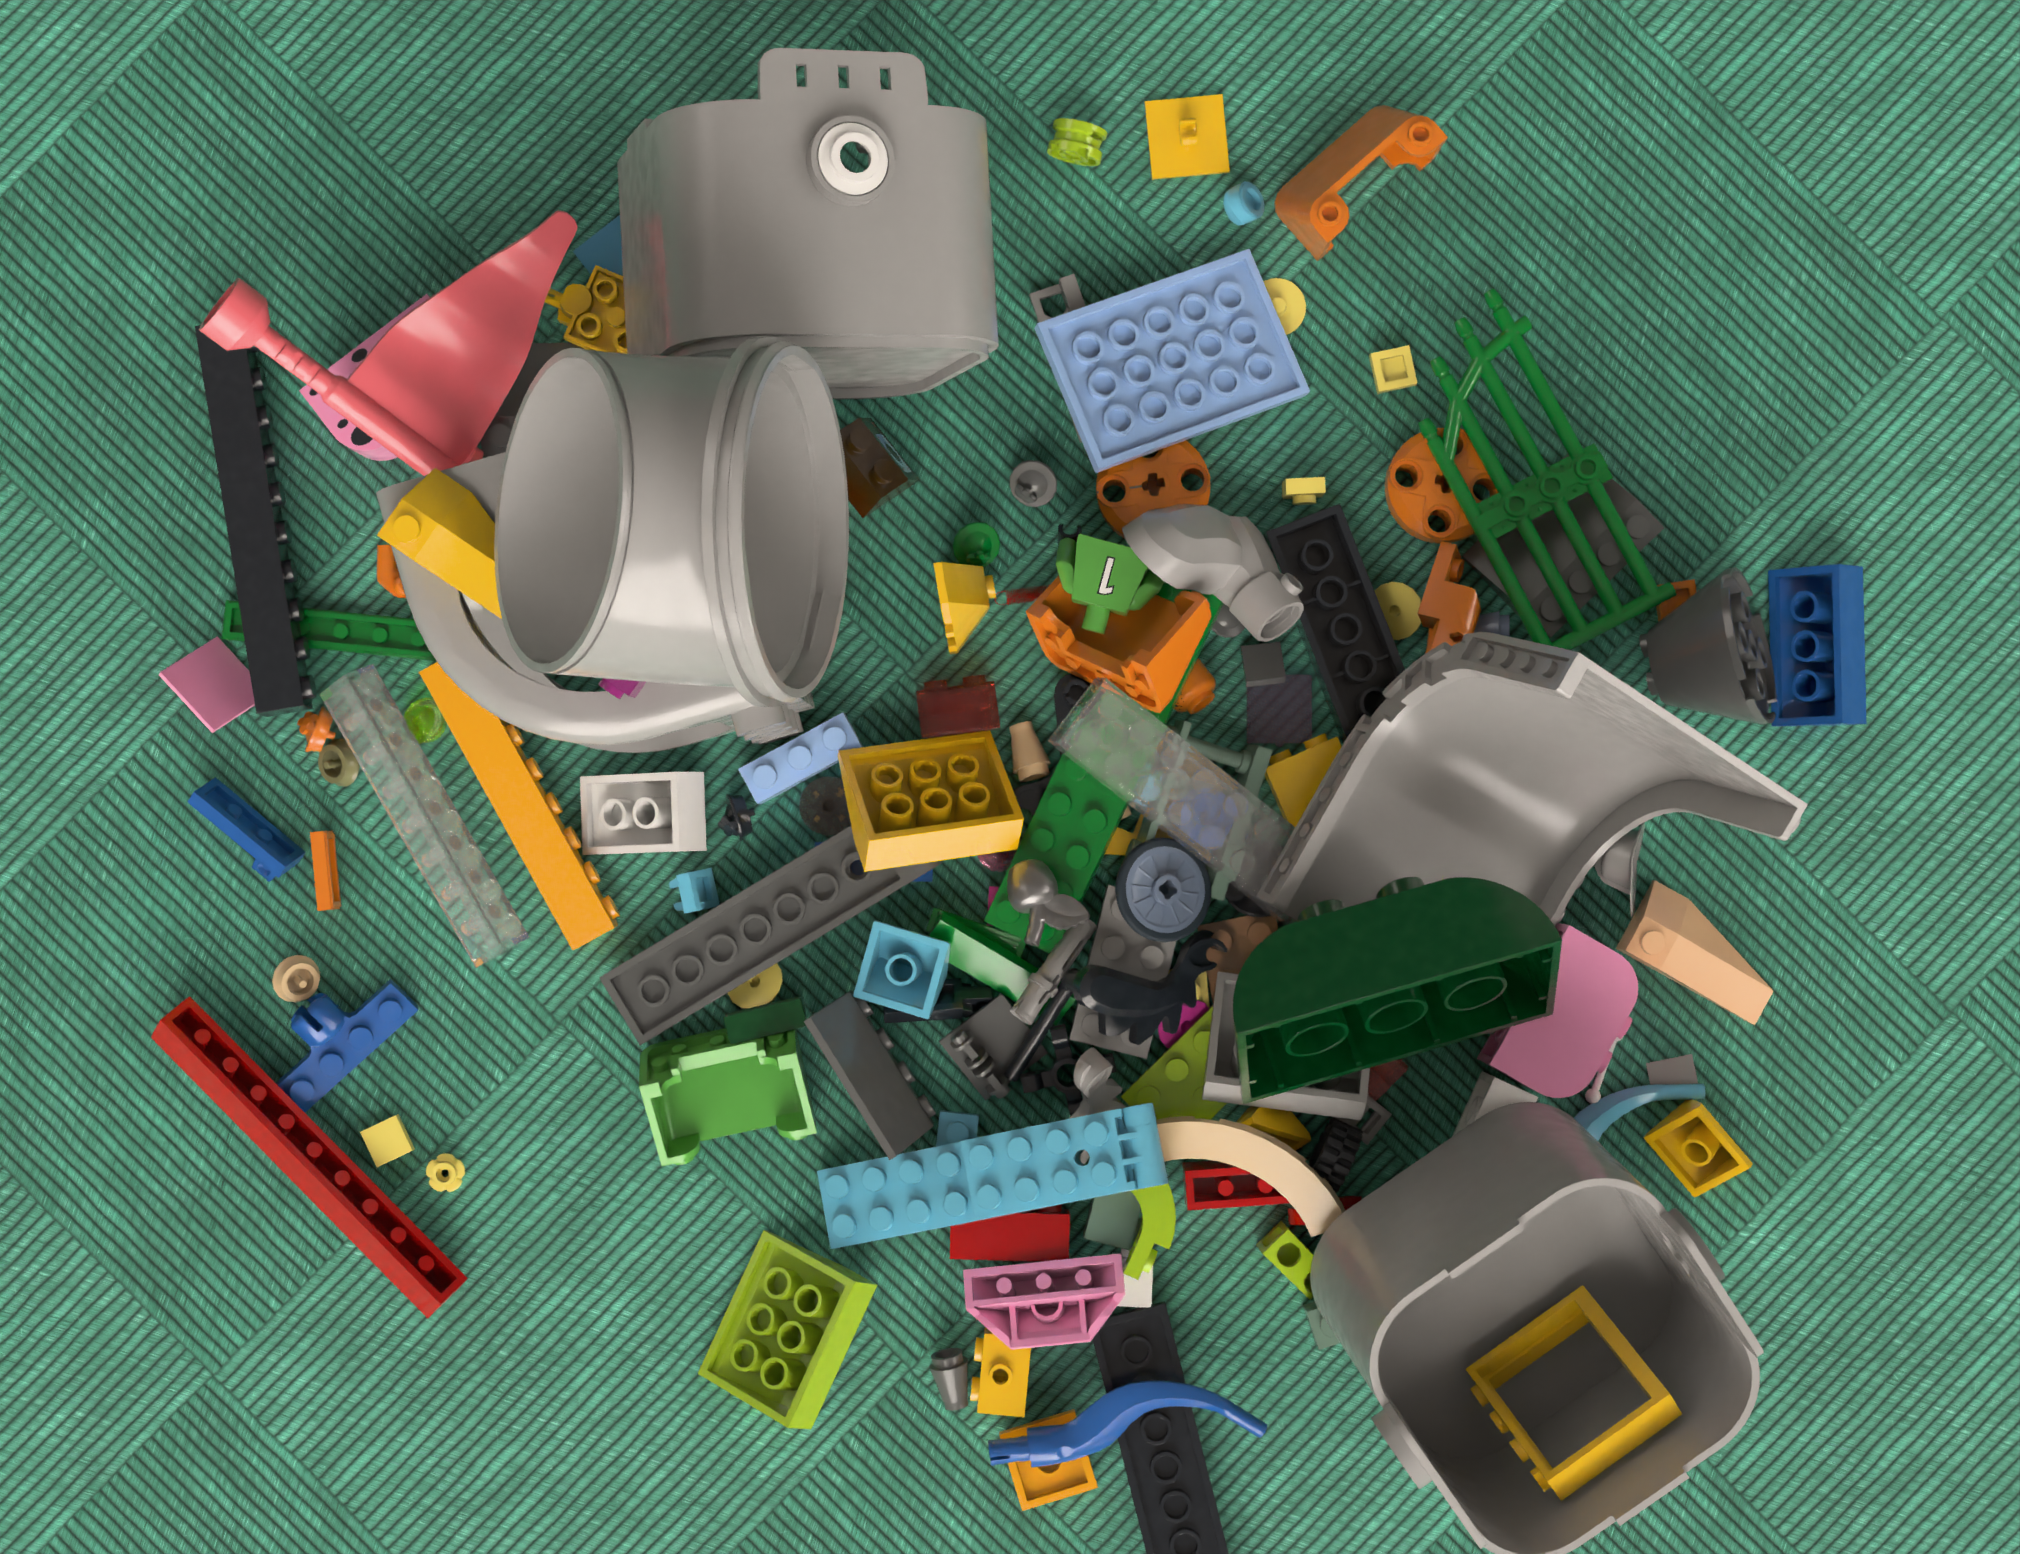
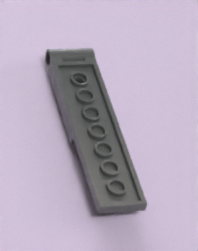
(749, 934)

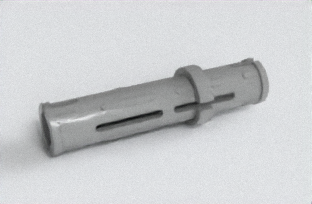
(1046, 979)

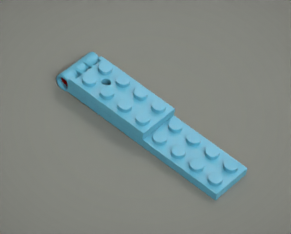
(993, 1176)

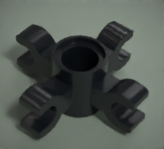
(1048, 1077)

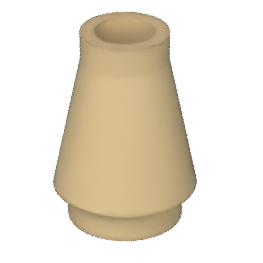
(1028, 753)

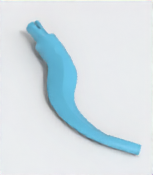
(1602, 1114)

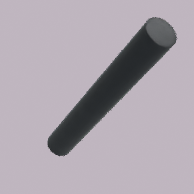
(1037, 1034)

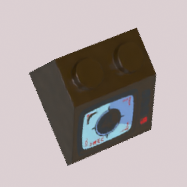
(872, 467)

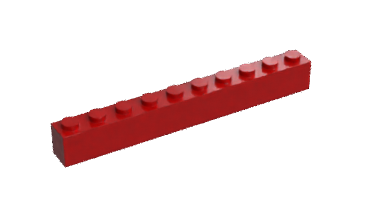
(308, 1156)

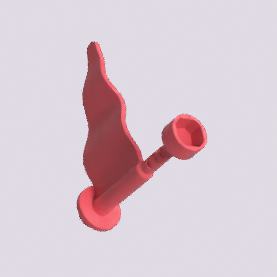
(439, 368)

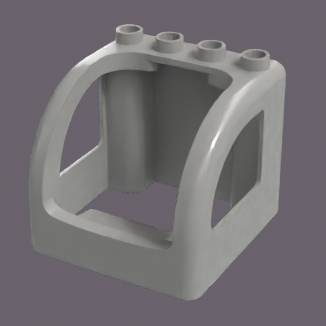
(480, 660)

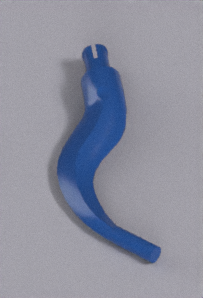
(1108, 1419)

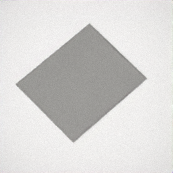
(1672, 1071)

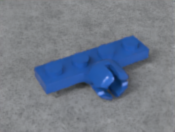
(341, 1039)

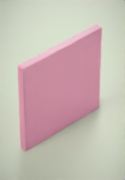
(212, 684)

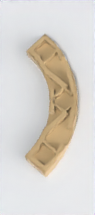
(1259, 1154)

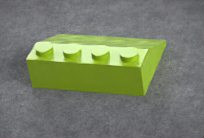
(787, 1331)

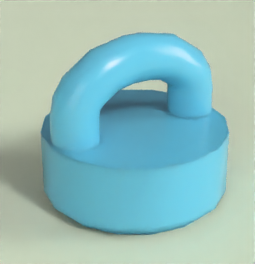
(1243, 203)

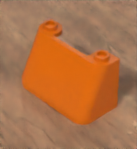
(1310, 198)
(1138, 652)

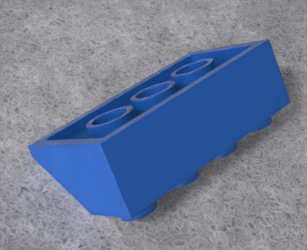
(1818, 645)

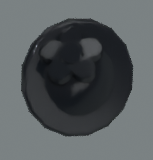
(736, 817)

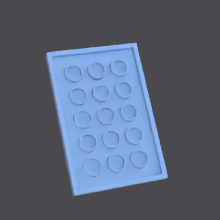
(1171, 360)

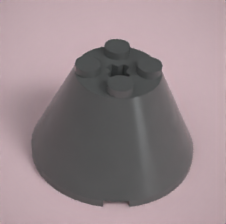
(1713, 654)

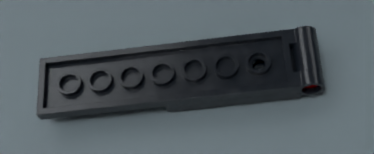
(1162, 1445)

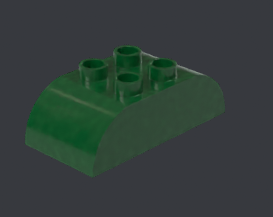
(1390, 980)

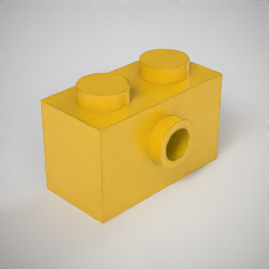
(1002, 1377)

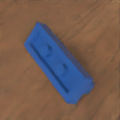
(268, 845)

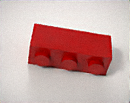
(1225, 1186)
(1014, 1237)

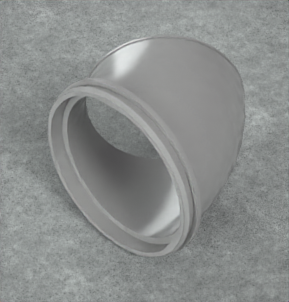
(676, 520)

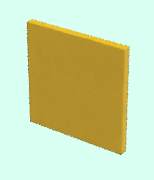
(1187, 136)

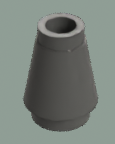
(951, 1377)

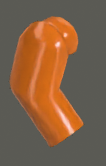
(388, 572)

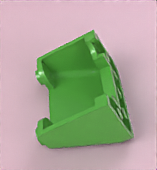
(715, 1089)

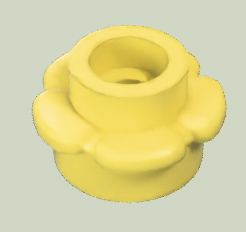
(453, 1180)

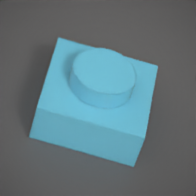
(956, 1127)

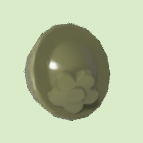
(338, 763)

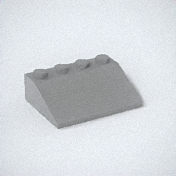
(1334, 1097)

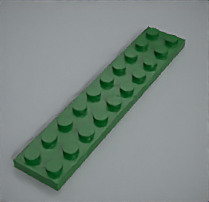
(1076, 821)

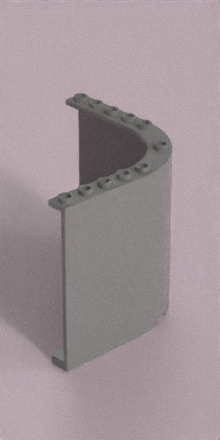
(1510, 773)

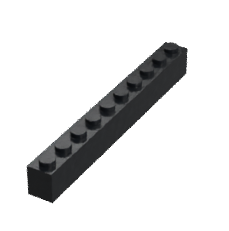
(256, 528)

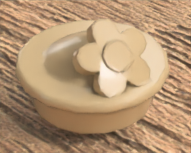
(296, 978)

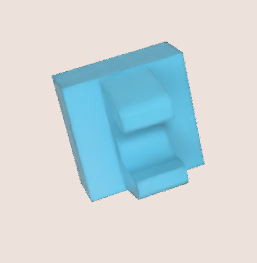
(696, 890)

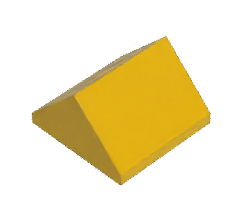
(1697, 1148)

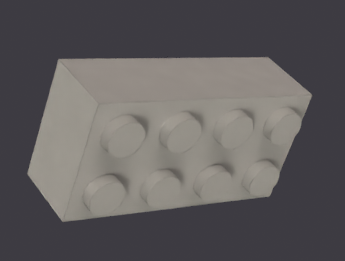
(1124, 950)

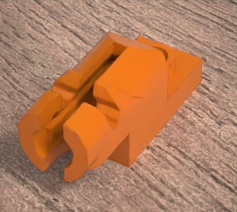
(1448, 607)

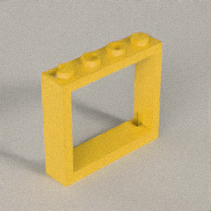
(1535, 1341)

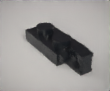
(954, 1002)

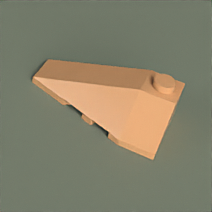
(1686, 947)

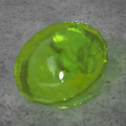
(425, 720)

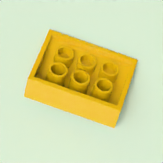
(929, 800)

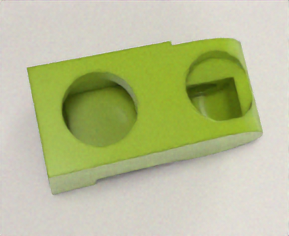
(1289, 1256)

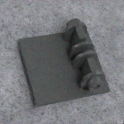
(987, 1045)

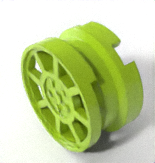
(1077, 142)

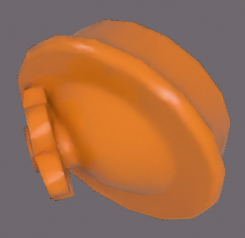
(316, 729)

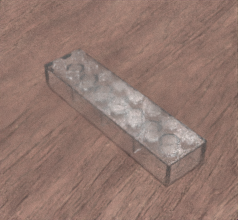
(1175, 787)

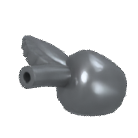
(1035, 891)

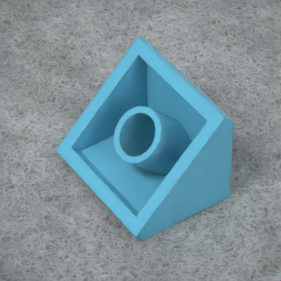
(903, 969)

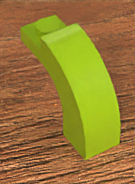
(1156, 1227)

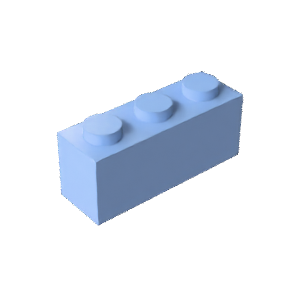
(799, 759)

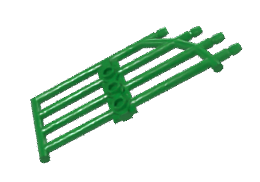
(1543, 491)

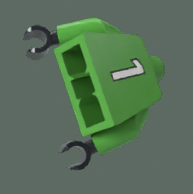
(1103, 577)

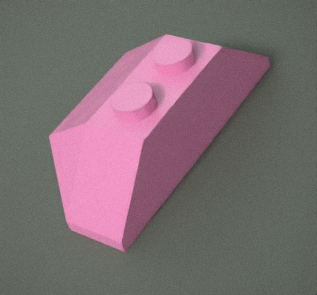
(1045, 1300)

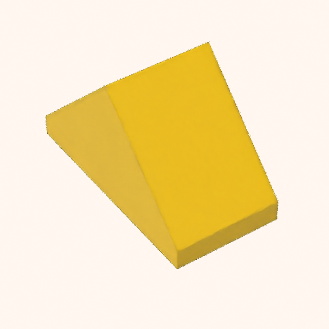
(1277, 1123)

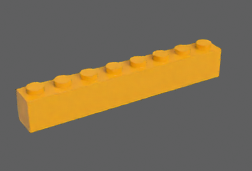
(526, 812)

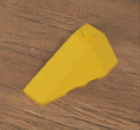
(448, 535)
(963, 600)

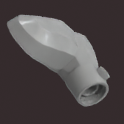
(1222, 557)

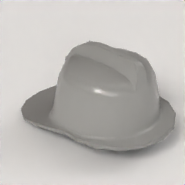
(1619, 864)

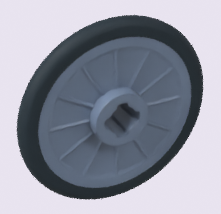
(1145, 907)

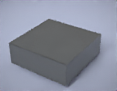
(1263, 664)

